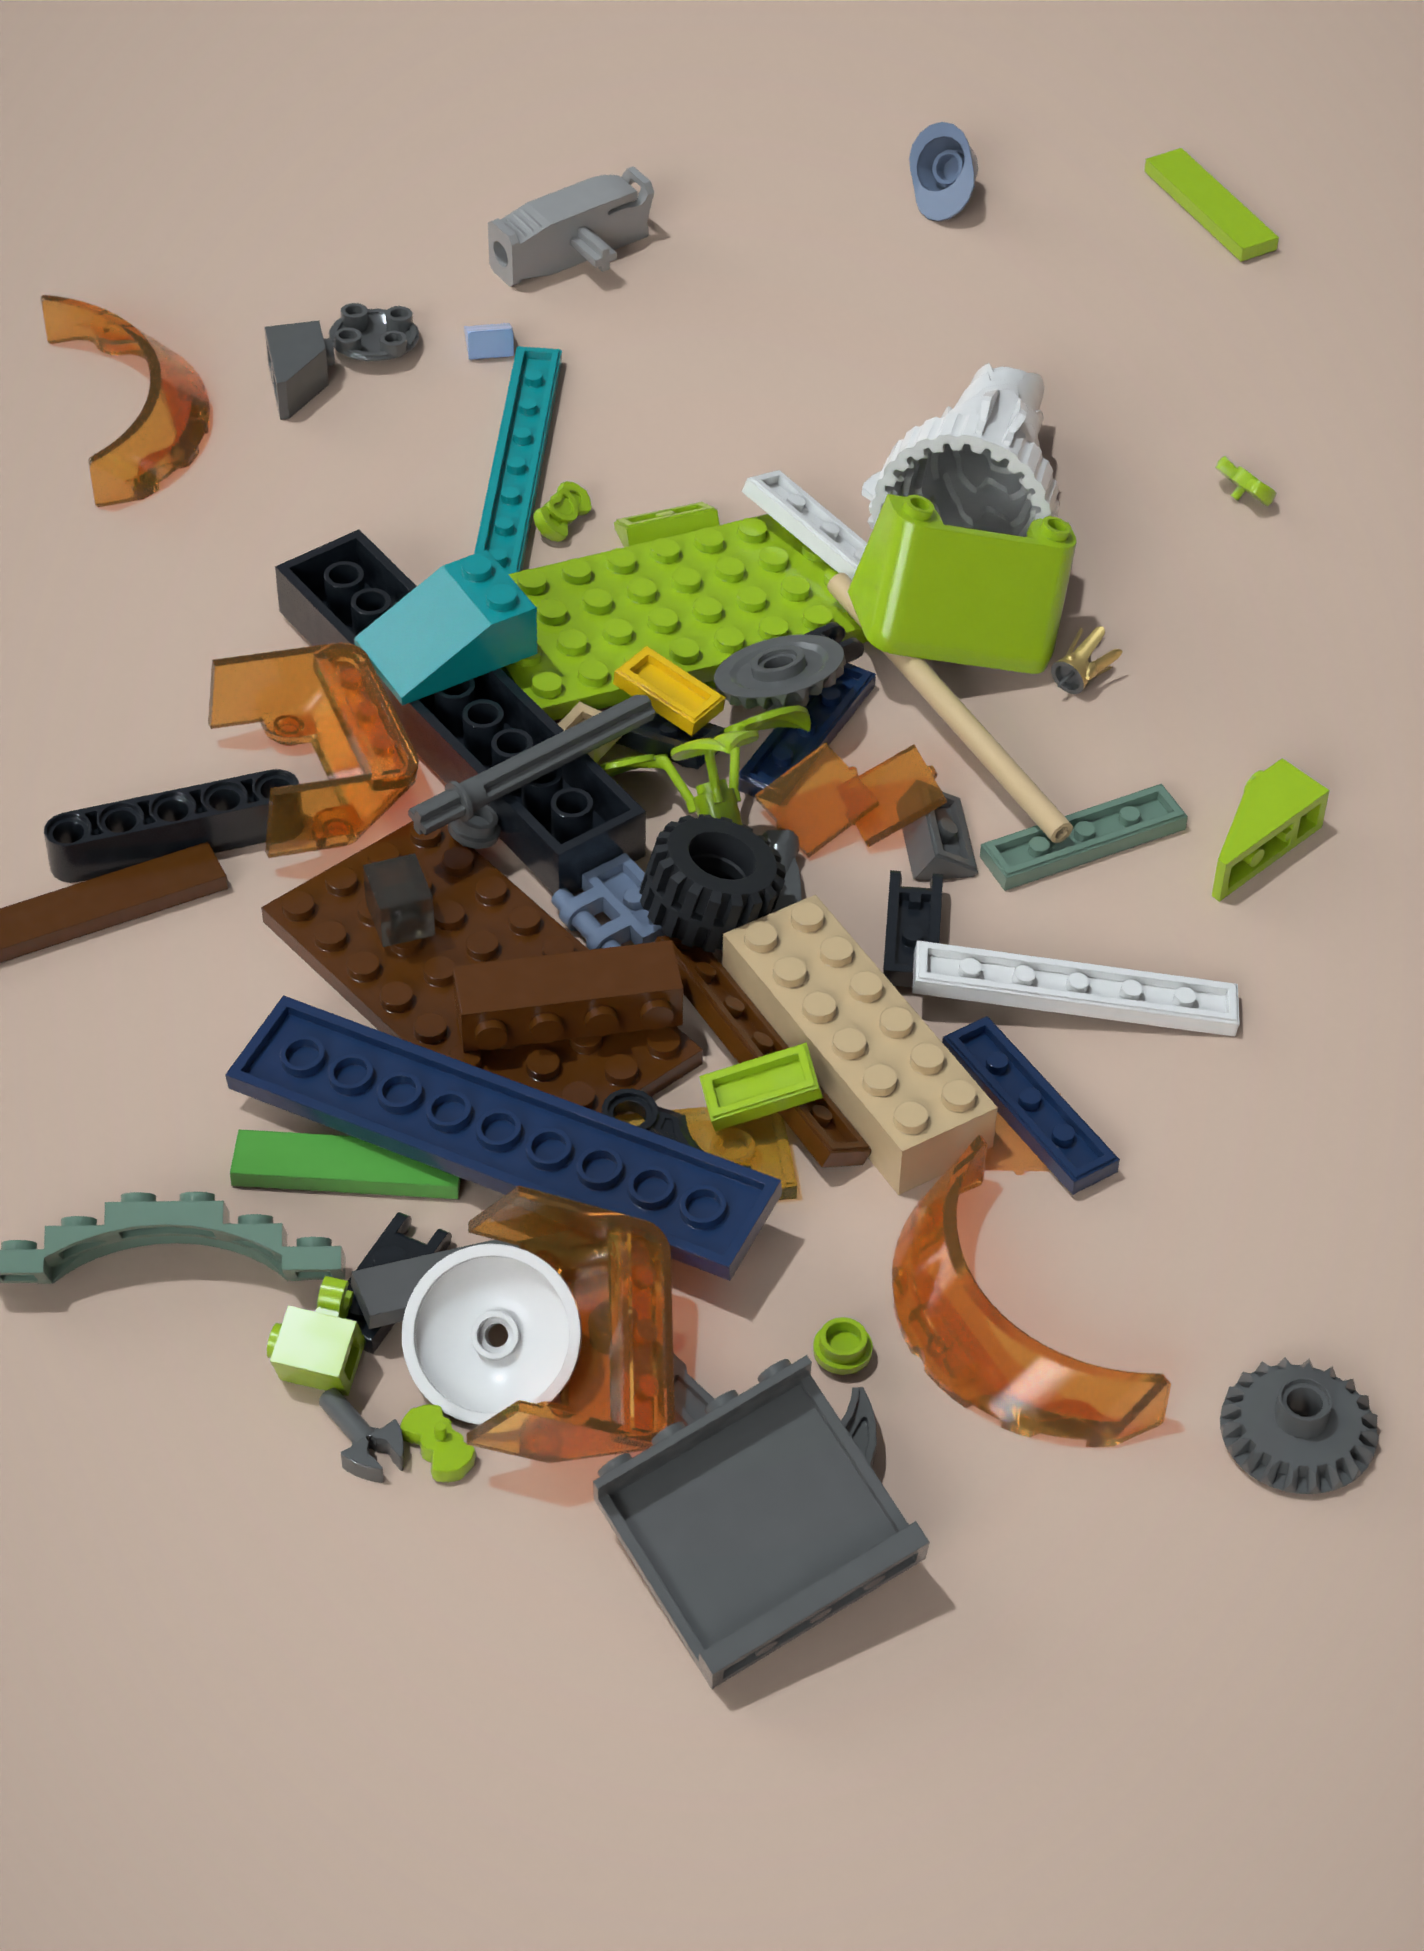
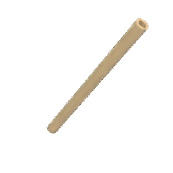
(970, 731)

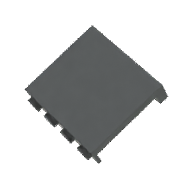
(756, 1520)

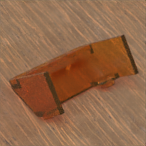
(338, 705)
(624, 1302)

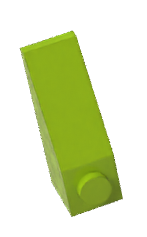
(1272, 818)

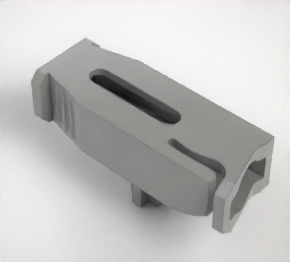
(571, 227)

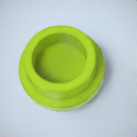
(842, 1346)

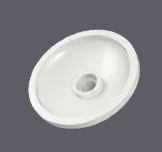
(450, 1325)

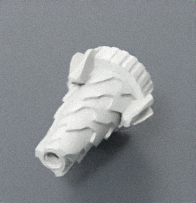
(977, 459)

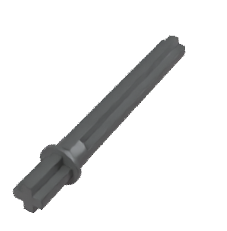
(464, 798)

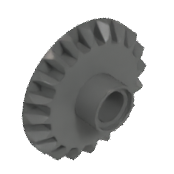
(780, 671)
(1298, 1427)

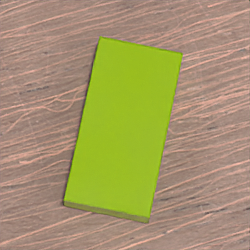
(760, 1086)

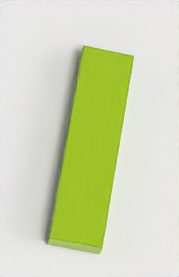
(1211, 204)

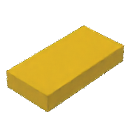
(671, 690)

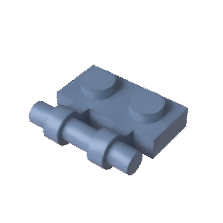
(615, 891)

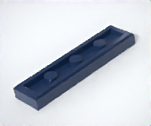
(790, 745)
(1032, 1106)

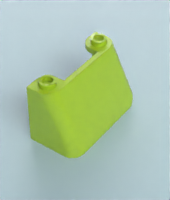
(962, 589)

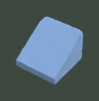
(489, 341)

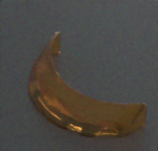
(169, 423)
(988, 1359)

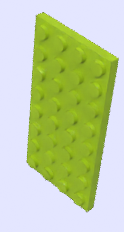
(679, 595)

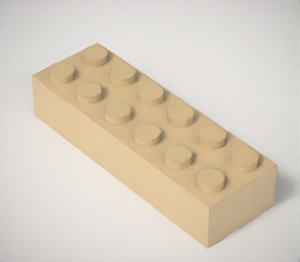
(864, 1041)

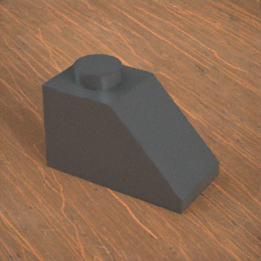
(297, 364)

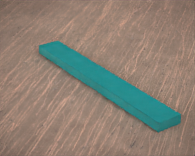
(519, 456)

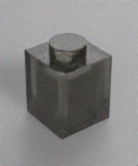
(399, 900)

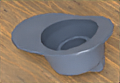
(942, 171)

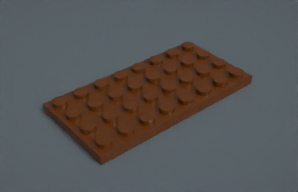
(476, 920)

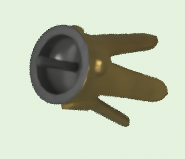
(1074, 669)

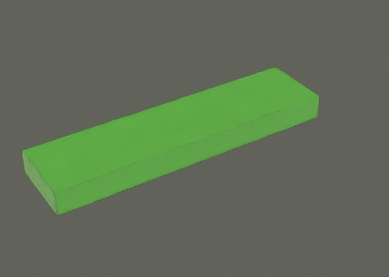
(333, 1165)

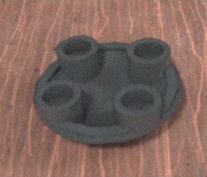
(374, 332)

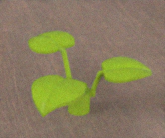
(714, 796)

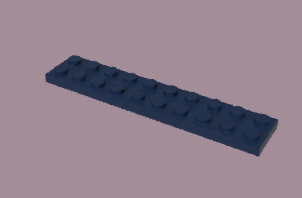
(501, 1131)

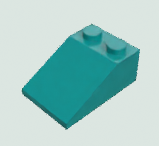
(451, 629)

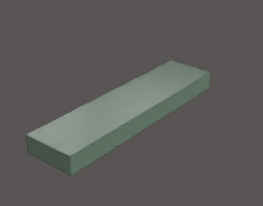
(1095, 834)

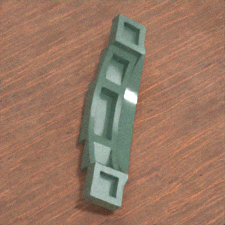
(144, 1222)

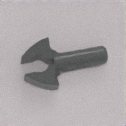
(363, 1437)

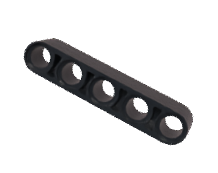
(142, 828)

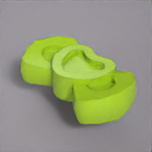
(1245, 482)
(562, 510)
(438, 1443)

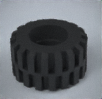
(709, 879)

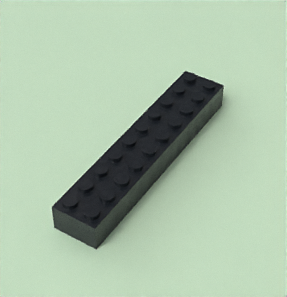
(551, 824)

